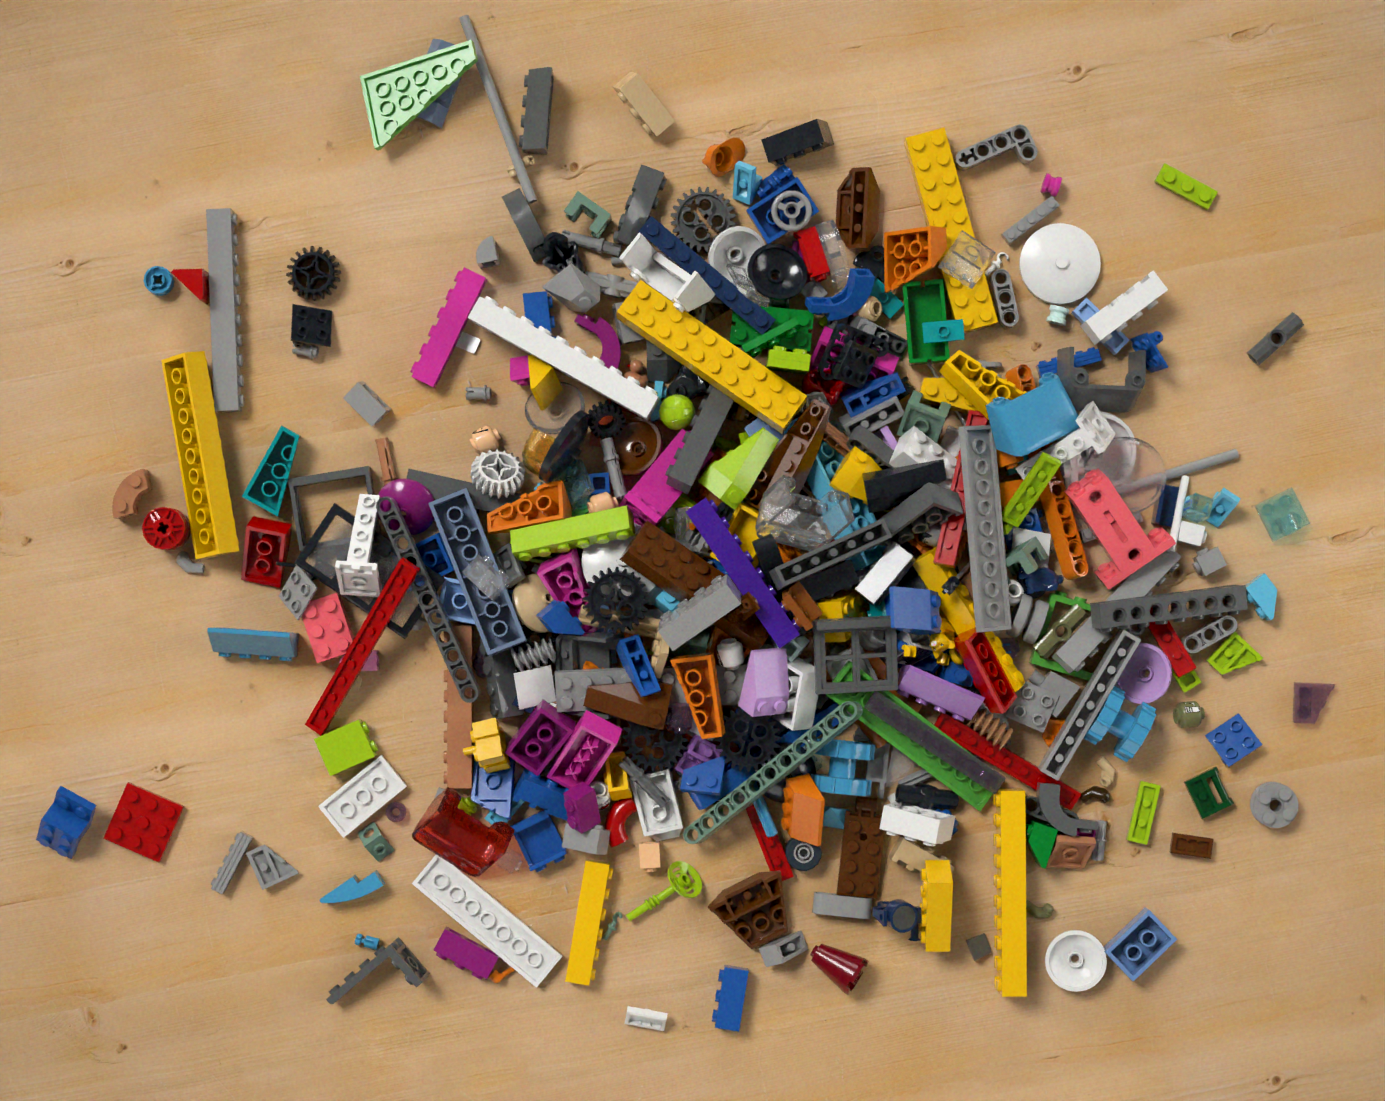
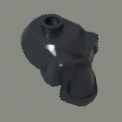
(560, 253)
(688, 384)

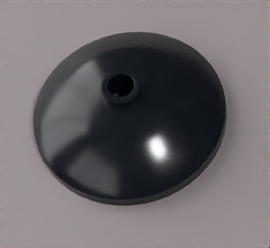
(781, 263)
(776, 792)

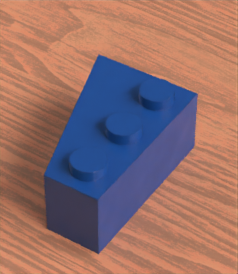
(541, 793)

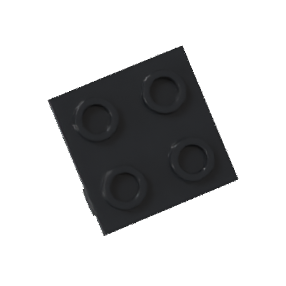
(310, 326)
(855, 364)

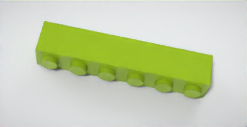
(572, 533)

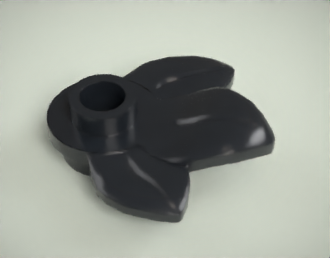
(867, 261)

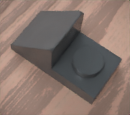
(510, 564)

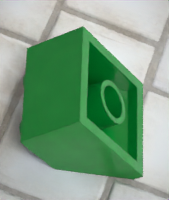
(1040, 841)

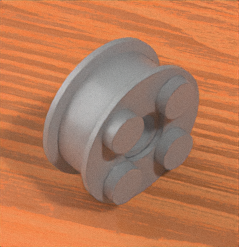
(1286, 809)

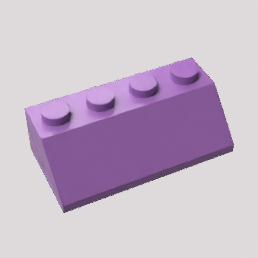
(938, 692)

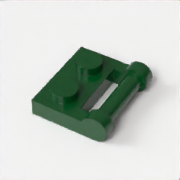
(1203, 796)

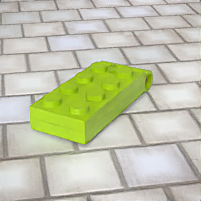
(791, 362)

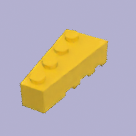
(977, 382)

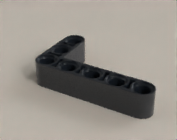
(769, 558)

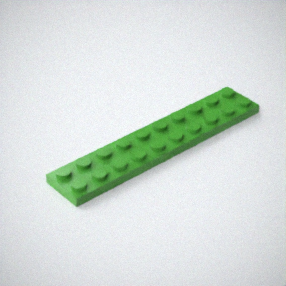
(952, 778)

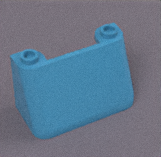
(1032, 418)

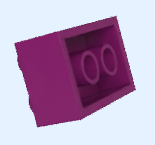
(540, 737)

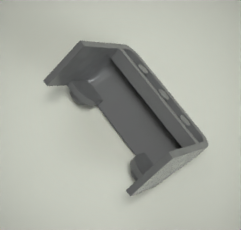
(1106, 397)

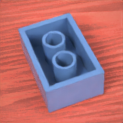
(1139, 944)

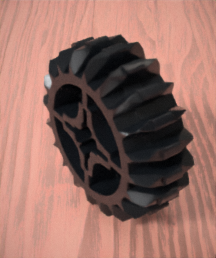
(317, 266)

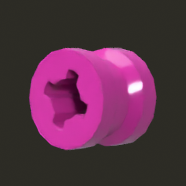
(1051, 184)

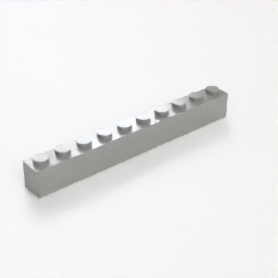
(224, 310)

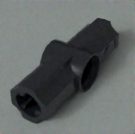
(926, 796)

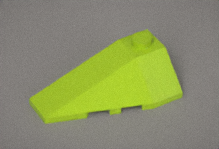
(737, 471)

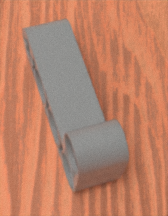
(994, 151)

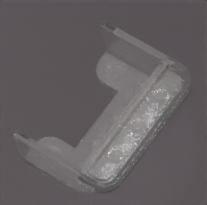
(802, 519)

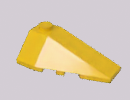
(849, 474)

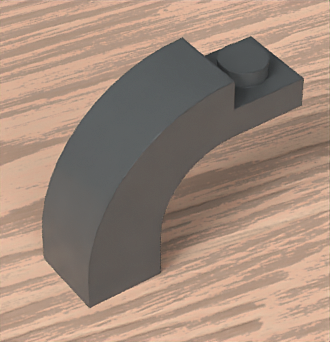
(525, 223)
(1051, 810)

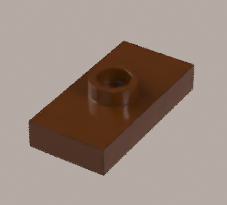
(1191, 845)

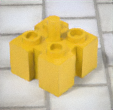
(489, 746)

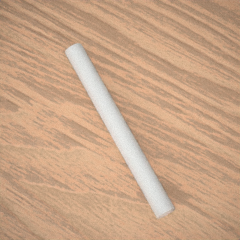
(1178, 511)

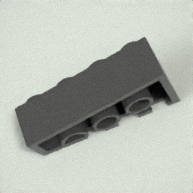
(920, 511)

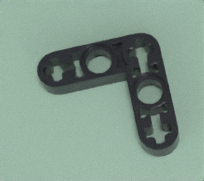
(852, 334)

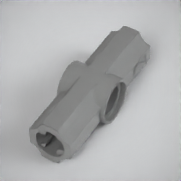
(612, 285)

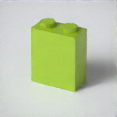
(346, 746)

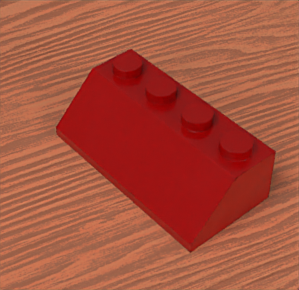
(985, 670)

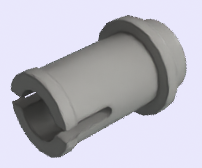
(307, 350)
(478, 393)

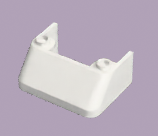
(664, 276)

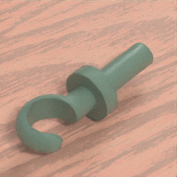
(612, 926)

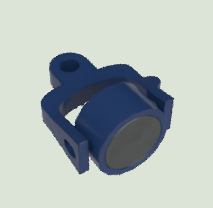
(899, 916)

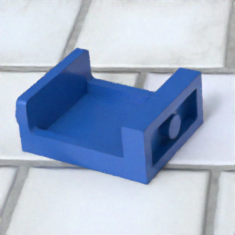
(539, 840)

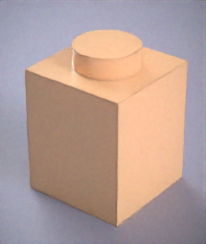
(649, 856)

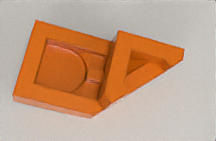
(1052, 729)

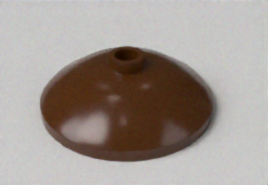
(637, 435)

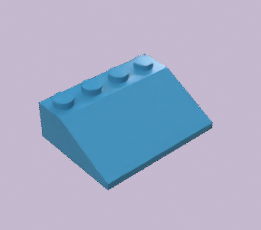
(253, 642)

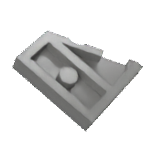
(269, 866)

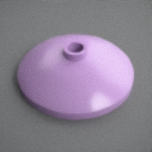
(1133, 680)

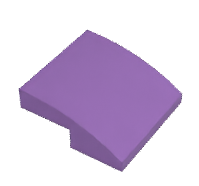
(696, 752)

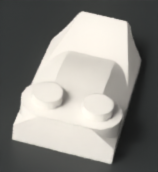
(656, 821)

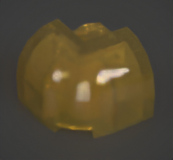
(536, 450)

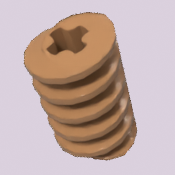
(991, 727)

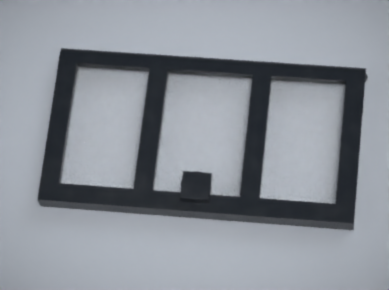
(332, 543)

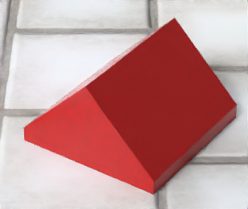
(196, 281)

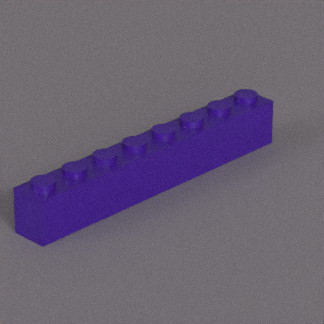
(742, 572)

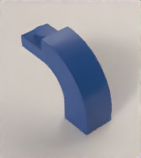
(846, 302)

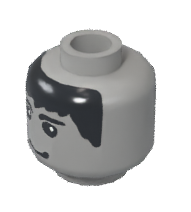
(932, 536)

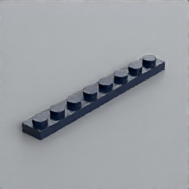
(721, 286)

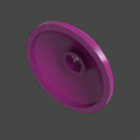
(413, 500)

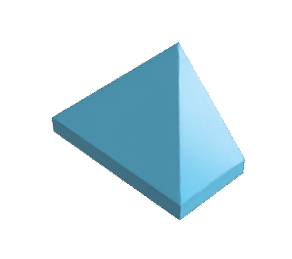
(834, 817)

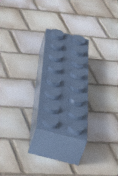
(464, 542)

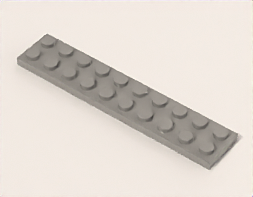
(985, 528)
(573, 684)

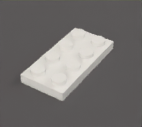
(362, 796)

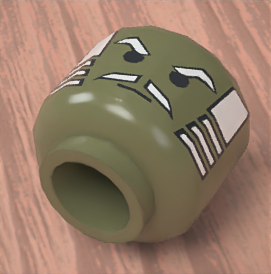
(1188, 714)

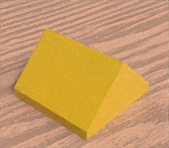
(543, 382)

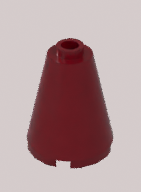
(839, 966)

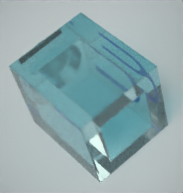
(1197, 508)

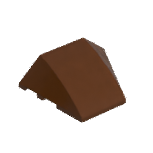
(753, 908)

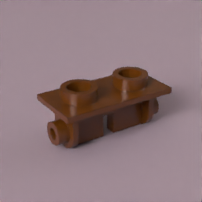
(745, 610)

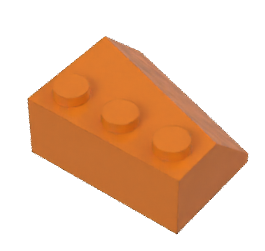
(911, 253)

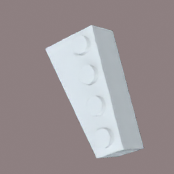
(1124, 308)

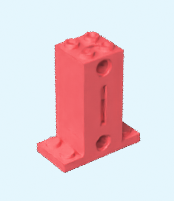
(1115, 528)

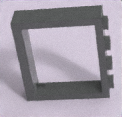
(297, 482)

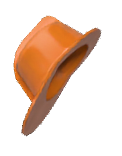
(723, 157)

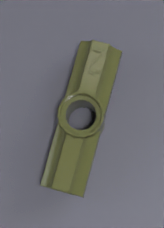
(1069, 621)

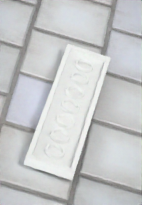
(487, 920)

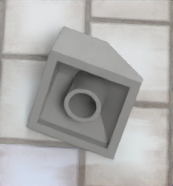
(574, 289)

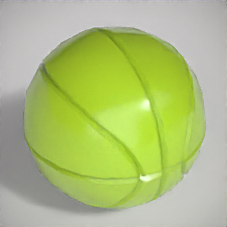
(676, 412)

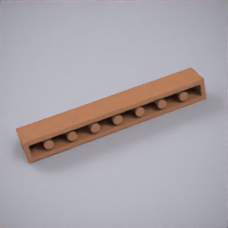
(458, 716)

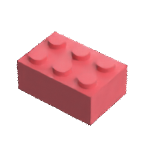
(328, 627)

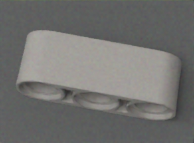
(1006, 288)
(1218, 633)
(842, 905)

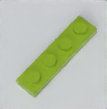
(1030, 489)

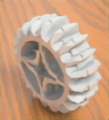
(497, 473)

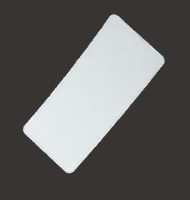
(468, 342)

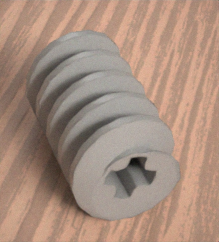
(534, 655)

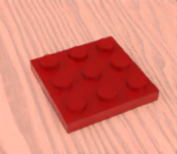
(143, 822)

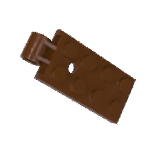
(861, 858)

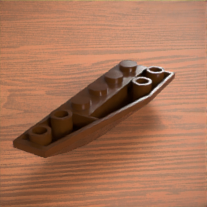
(793, 453)

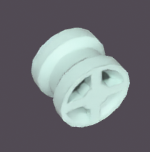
(1057, 315)

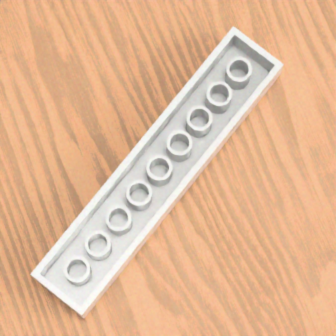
(565, 359)

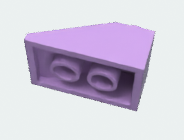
(765, 683)

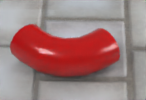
(616, 820)

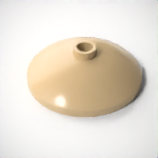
(529, 599)

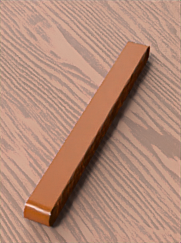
(1055, 501)

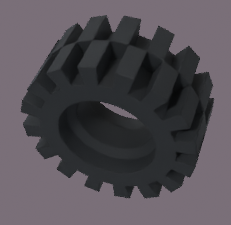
(606, 410)

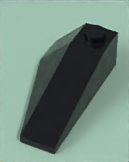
(894, 485)

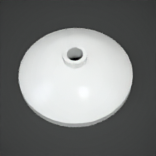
(738, 238)
(1080, 974)

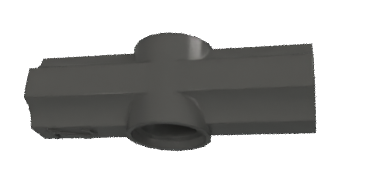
(1284, 330)

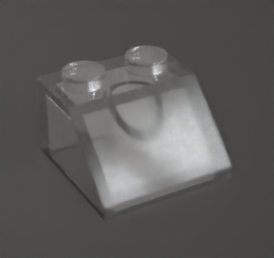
(967, 259)

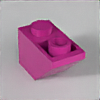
(520, 370)

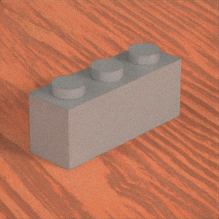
(873, 417)

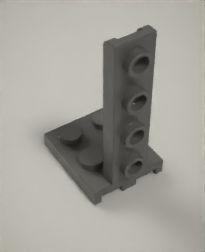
(401, 958)

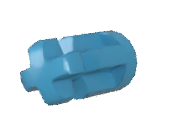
(369, 942)

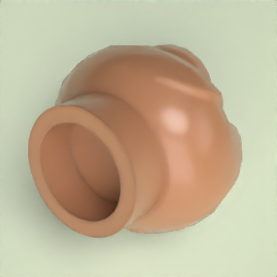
(636, 367)

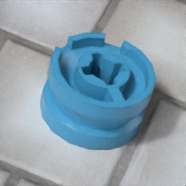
(150, 280)

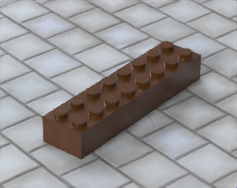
(682, 574)

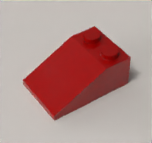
(264, 545)

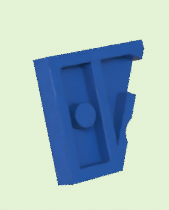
(705, 777)

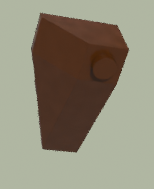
(626, 703)

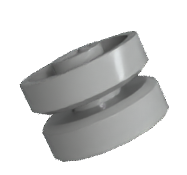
(1027, 618)

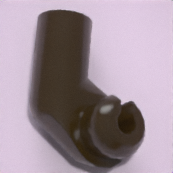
(1095, 792)

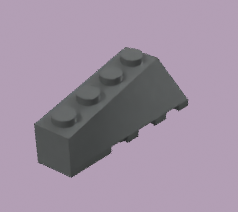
(639, 204)

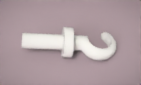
(995, 264)

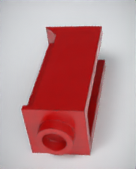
(812, 254)

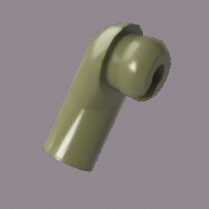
(1039, 912)

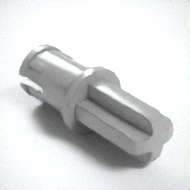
(1098, 851)

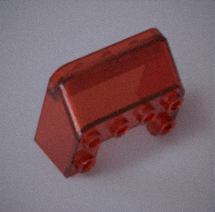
(460, 837)

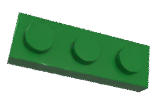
(771, 337)

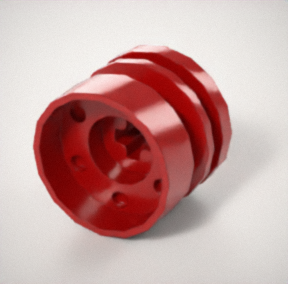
(176, 534)

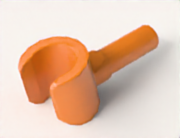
(496, 977)

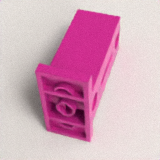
(651, 495)

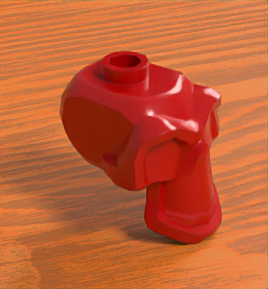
(814, 383)

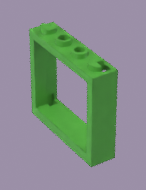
(1035, 657)

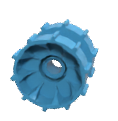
(1129, 728)
(842, 768)

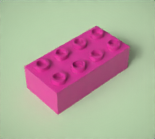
(584, 751)

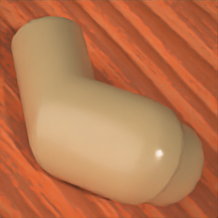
(528, 161)
(1107, 773)

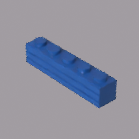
(1080, 359)

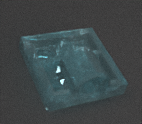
(577, 484)
(1282, 514)

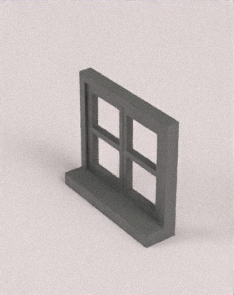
(854, 625)

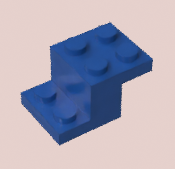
(66, 822)

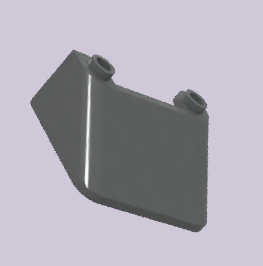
(594, 647)

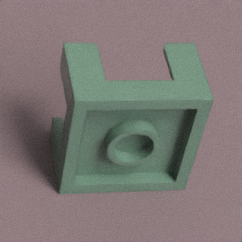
(592, 210)
(923, 417)
(1021, 556)

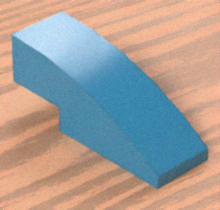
(354, 888)

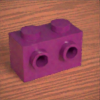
(582, 807)

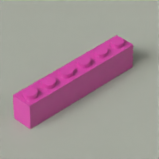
(448, 328)

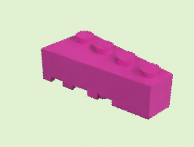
(566, 582)

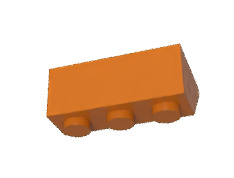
(803, 810)

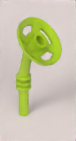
(678, 886)

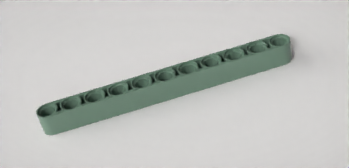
(781, 769)

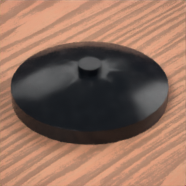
(565, 447)

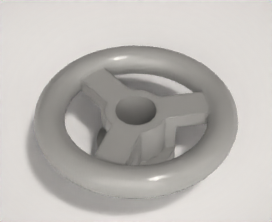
(778, 205)

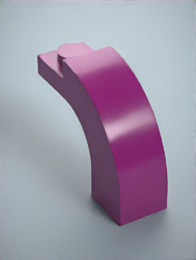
(610, 343)

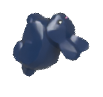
(1040, 580)

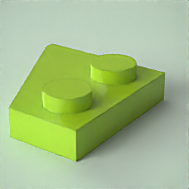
(1233, 654)

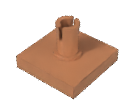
(1071, 851)

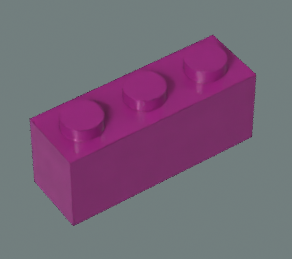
(465, 953)

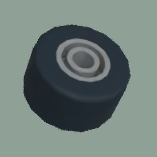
(802, 854)

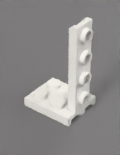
(1093, 432)
(356, 574)

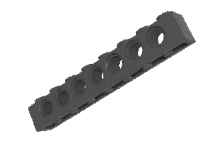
(1103, 611)

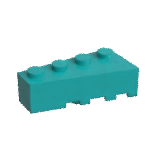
(272, 474)

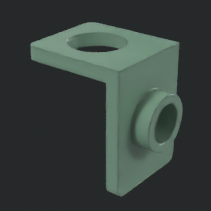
(375, 844)

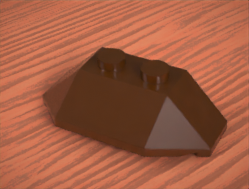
(858, 208)

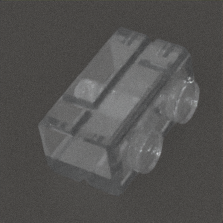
(486, 577)

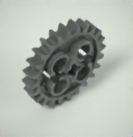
(717, 209)

